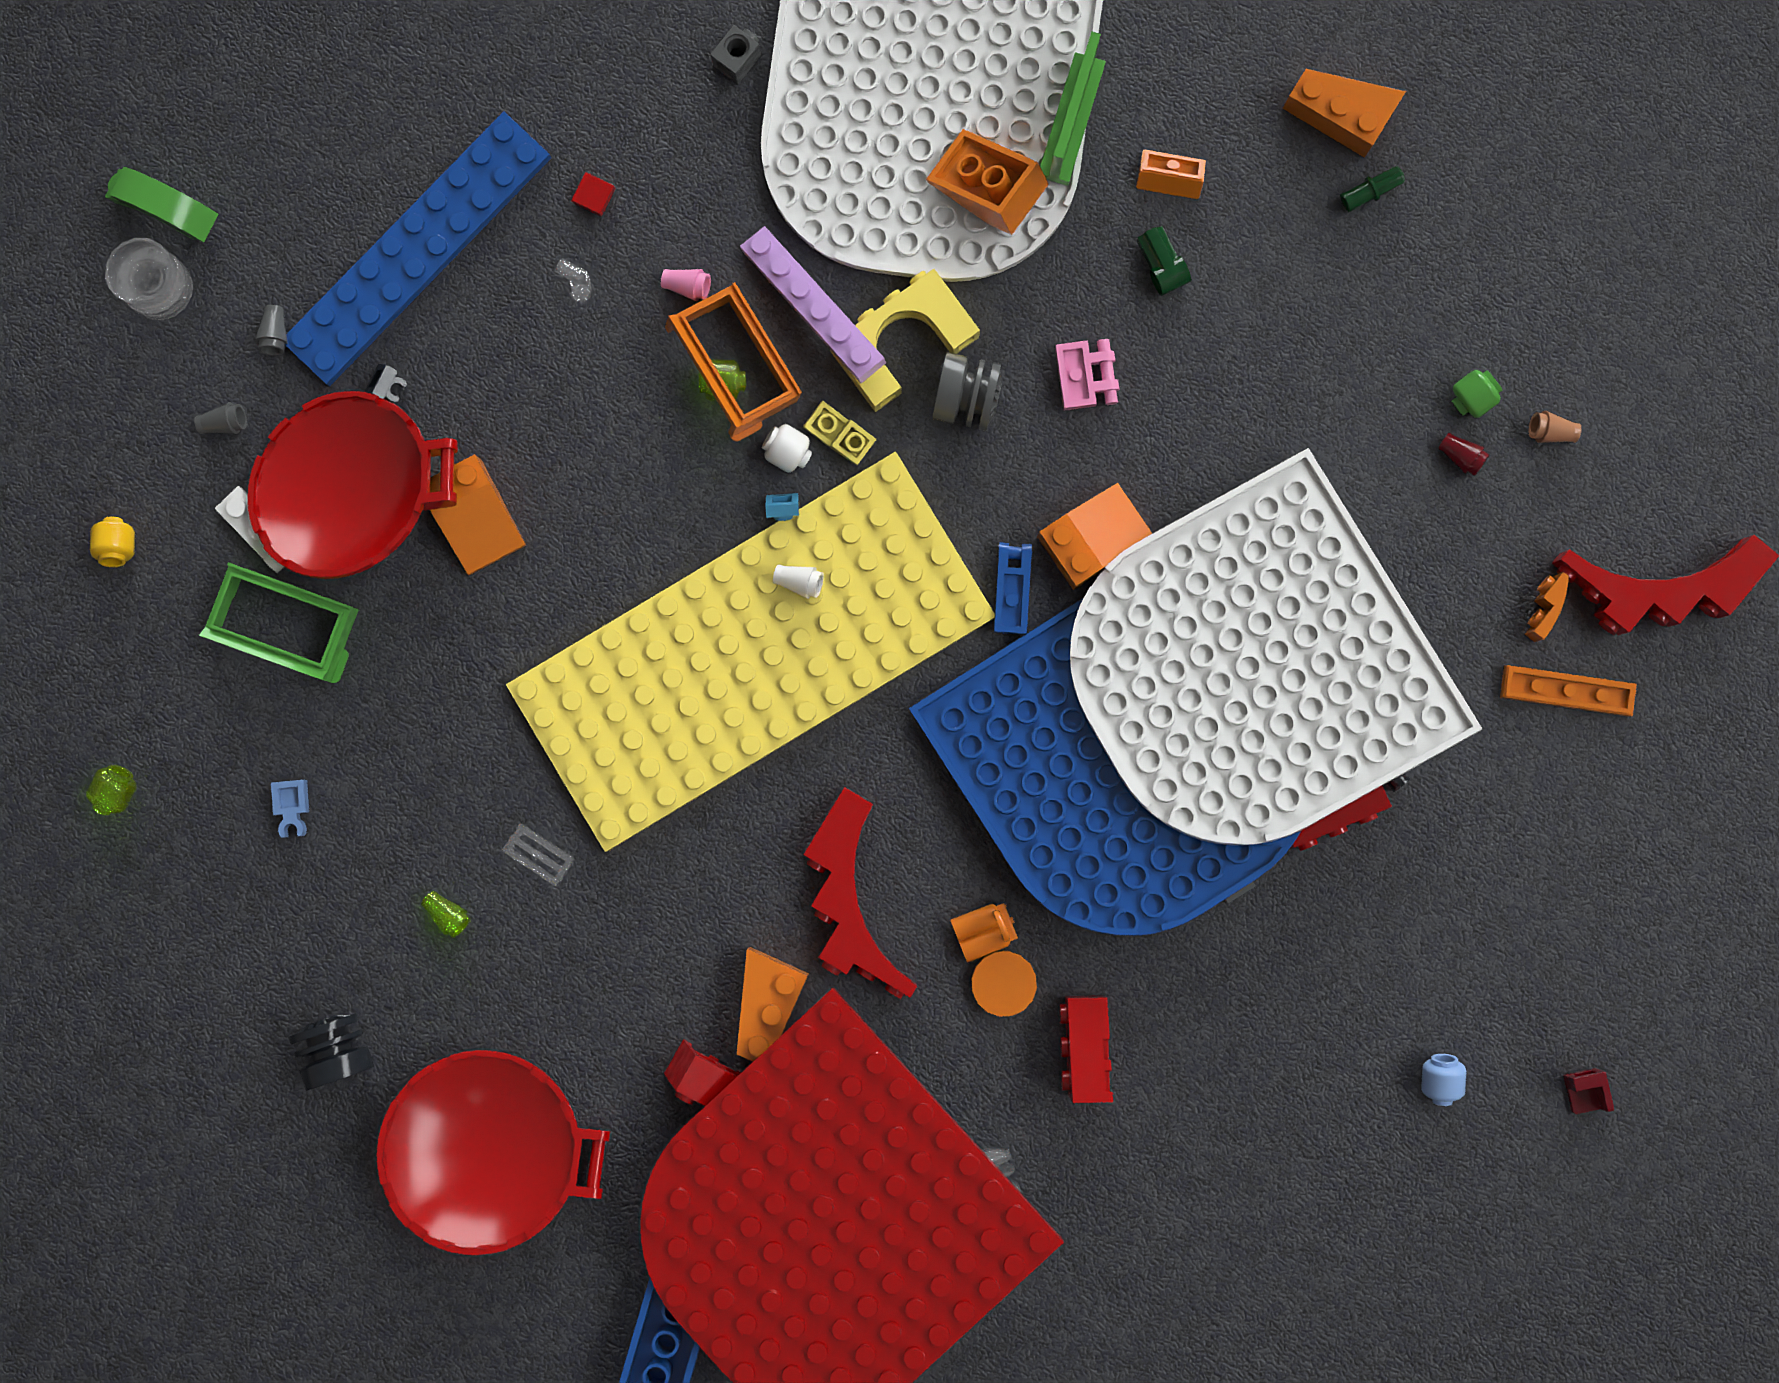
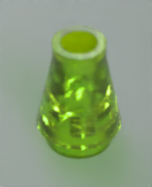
(446, 914)

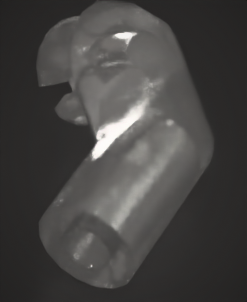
(578, 278)

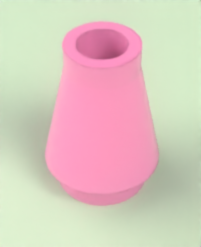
(689, 283)

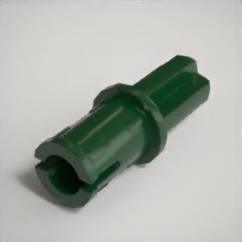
(1372, 188)

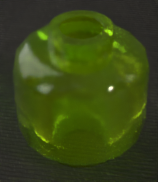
(731, 375)
(111, 790)

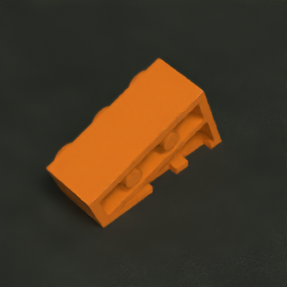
(1343, 108)
(767, 1001)

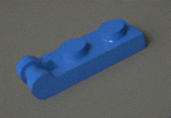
(1012, 590)

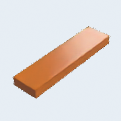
(1568, 690)

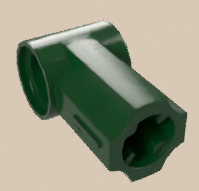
(1166, 268)

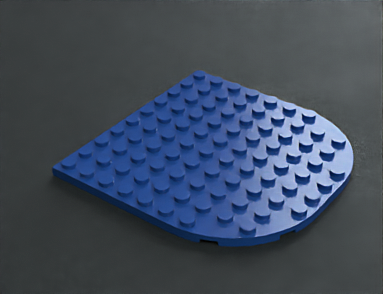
(1060, 807)

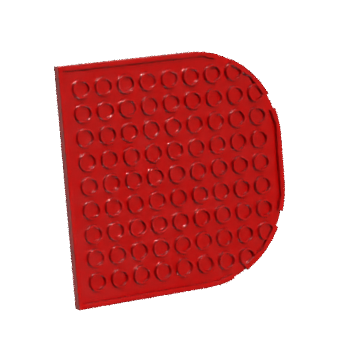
(832, 1216)

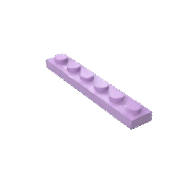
(813, 304)

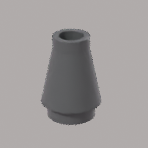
(272, 331)
(222, 420)

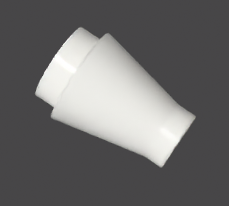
(801, 580)

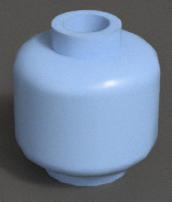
(1443, 1079)

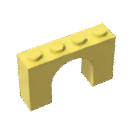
(924, 300)

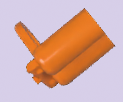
(984, 931)

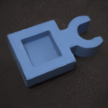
(290, 800)

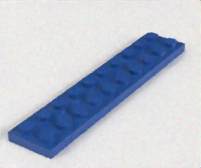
(416, 248)

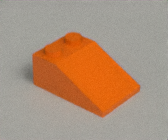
(989, 180)
(480, 522)
(1093, 535)

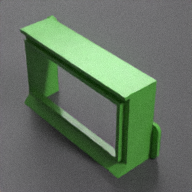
(335, 655)

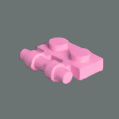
(1076, 374)

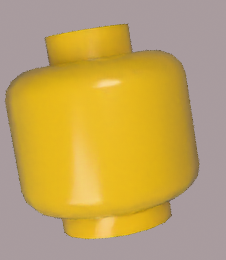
(112, 542)

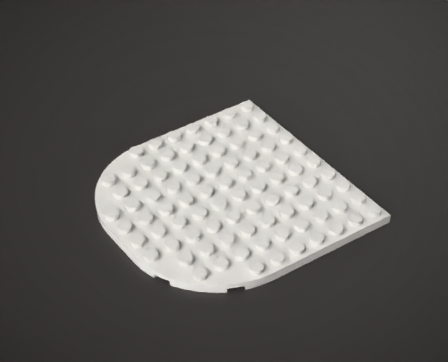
(876, 97)
(1259, 665)

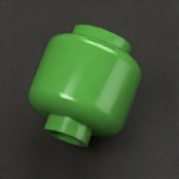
(1476, 393)

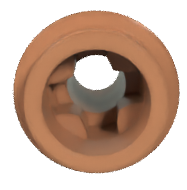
(1553, 428)

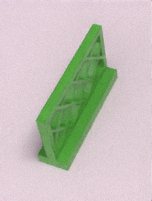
(1073, 114)

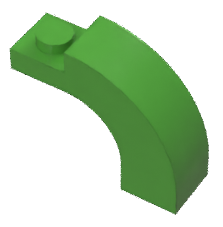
(161, 202)

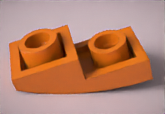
(1551, 599)

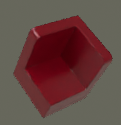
(1588, 1091)

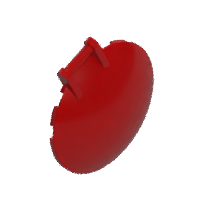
(345, 484)
(483, 1153)

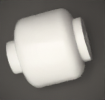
(787, 448)

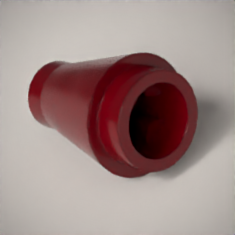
(1464, 454)

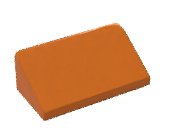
(1171, 174)

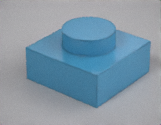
(782, 506)

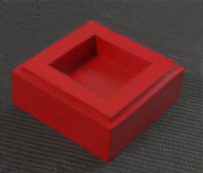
(593, 194)

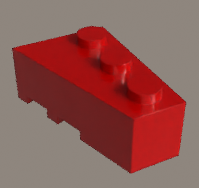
(1360, 810)
(1086, 1049)
(697, 1076)

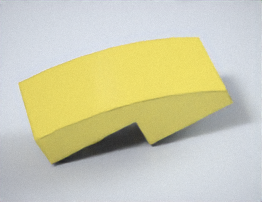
(839, 433)

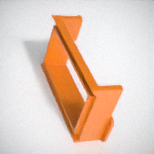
(741, 424)

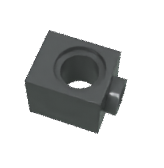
(736, 67)

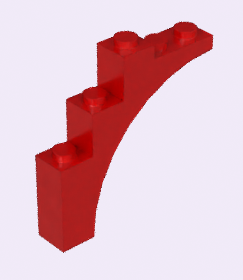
(1669, 601)
(851, 942)

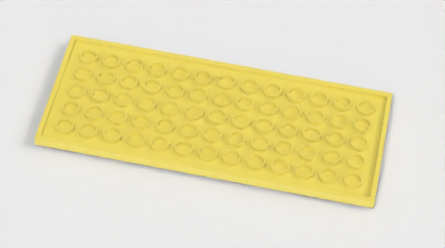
(743, 665)

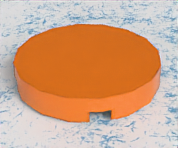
(1003, 983)

